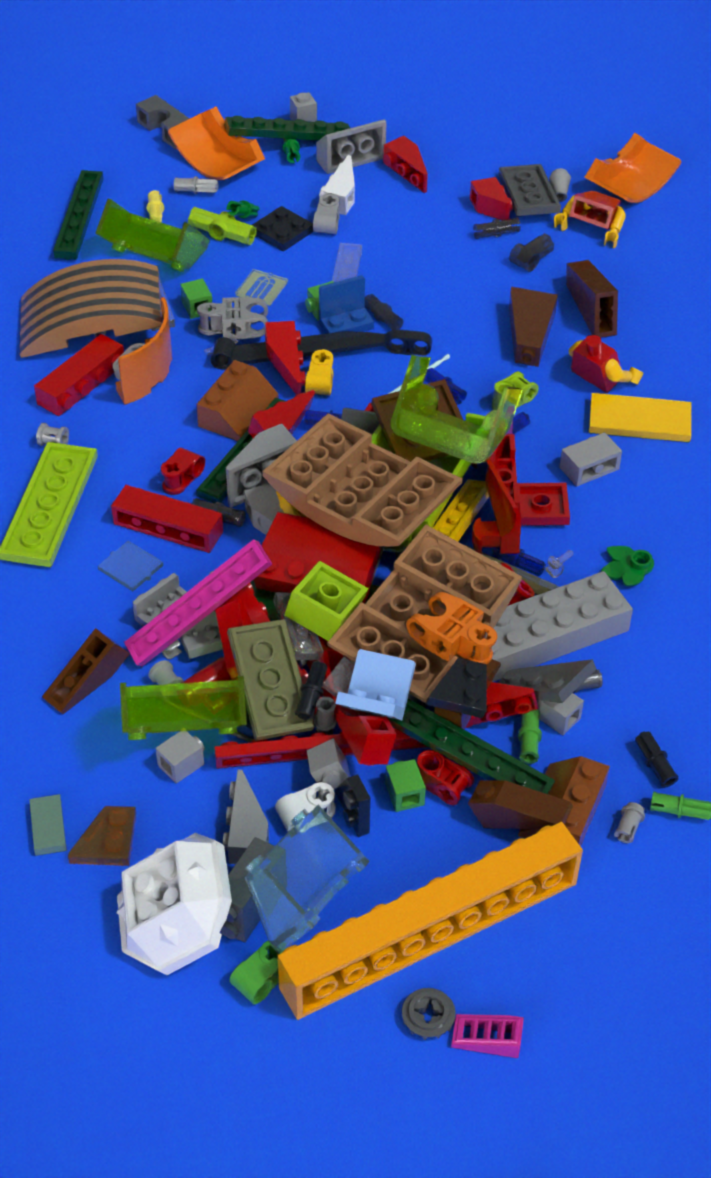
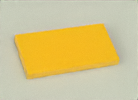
(640, 417)

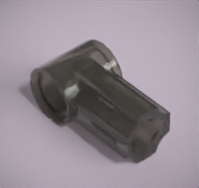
(528, 255)

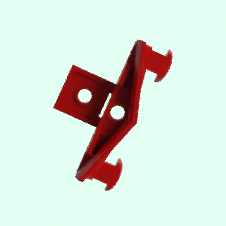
(516, 502)

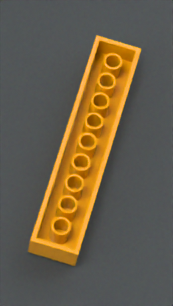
(427, 919)

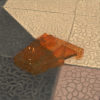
(107, 838)

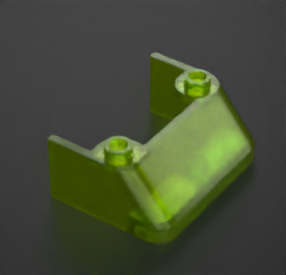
(151, 238)
(420, 422)
(182, 707)

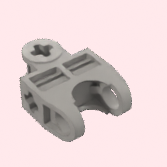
(226, 318)

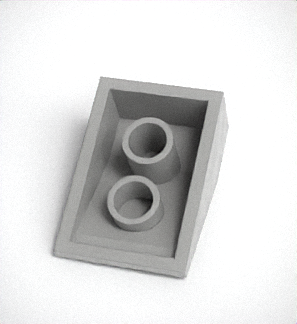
(247, 467)

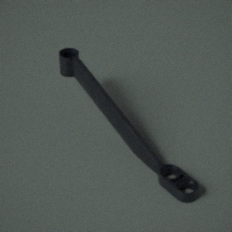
(226, 350)

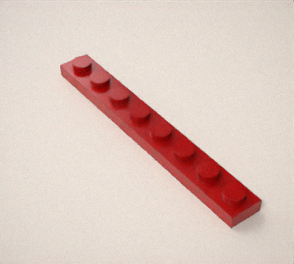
(291, 749)

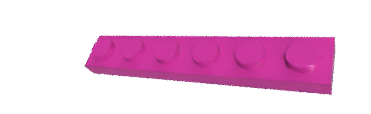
(198, 603)

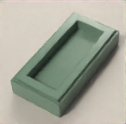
(47, 825)

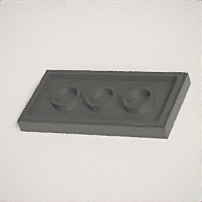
(529, 190)

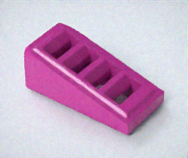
(498, 1023)

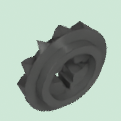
(418, 1003)

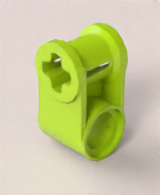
(518, 381)

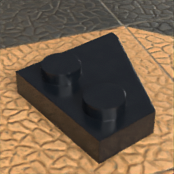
(462, 689)
(355, 803)

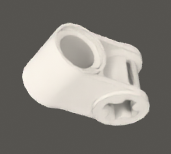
(293, 803)

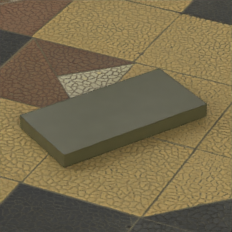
(270, 678)

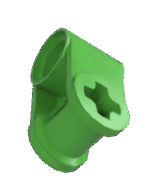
(257, 974)

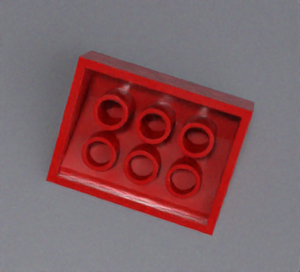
(300, 543)

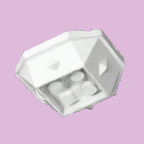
(175, 903)

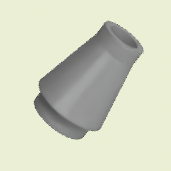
(560, 183)

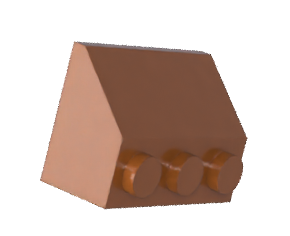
(234, 400)
(581, 783)

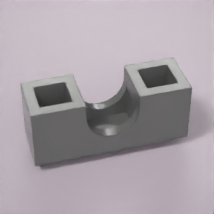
(157, 113)

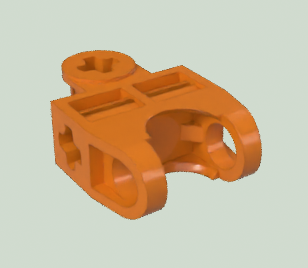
(454, 630)

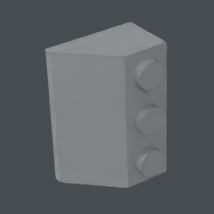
(362, 143)

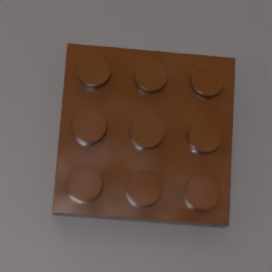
(407, 449)

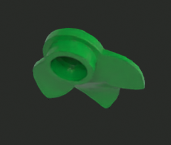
(628, 564)

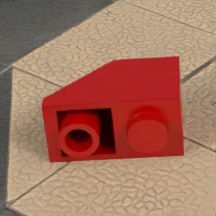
(490, 198)

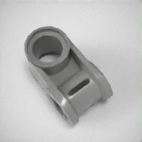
(327, 214)

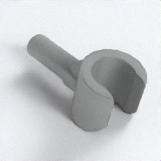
(172, 650)

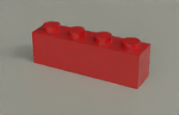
(78, 375)
(167, 518)

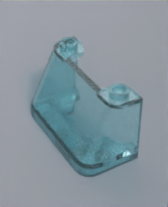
(301, 876)

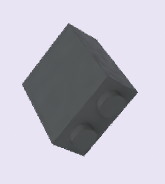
(242, 913)

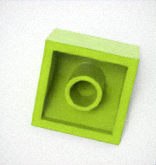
(324, 600)

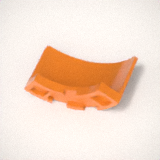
(210, 148)
(636, 171)
(147, 364)

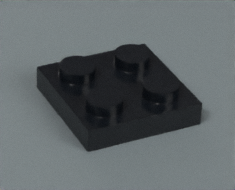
(283, 228)

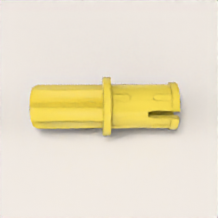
(155, 206)

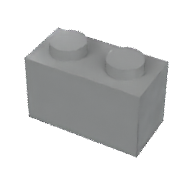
(590, 459)

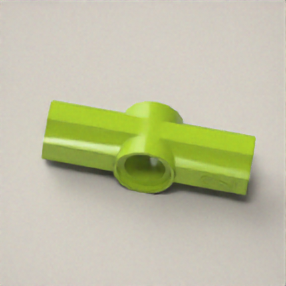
(222, 226)

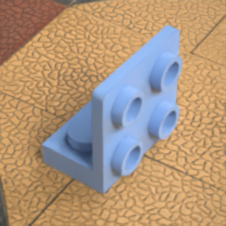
(379, 685)

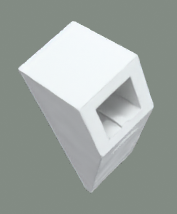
(342, 185)

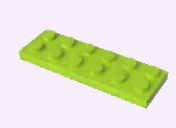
(48, 504)

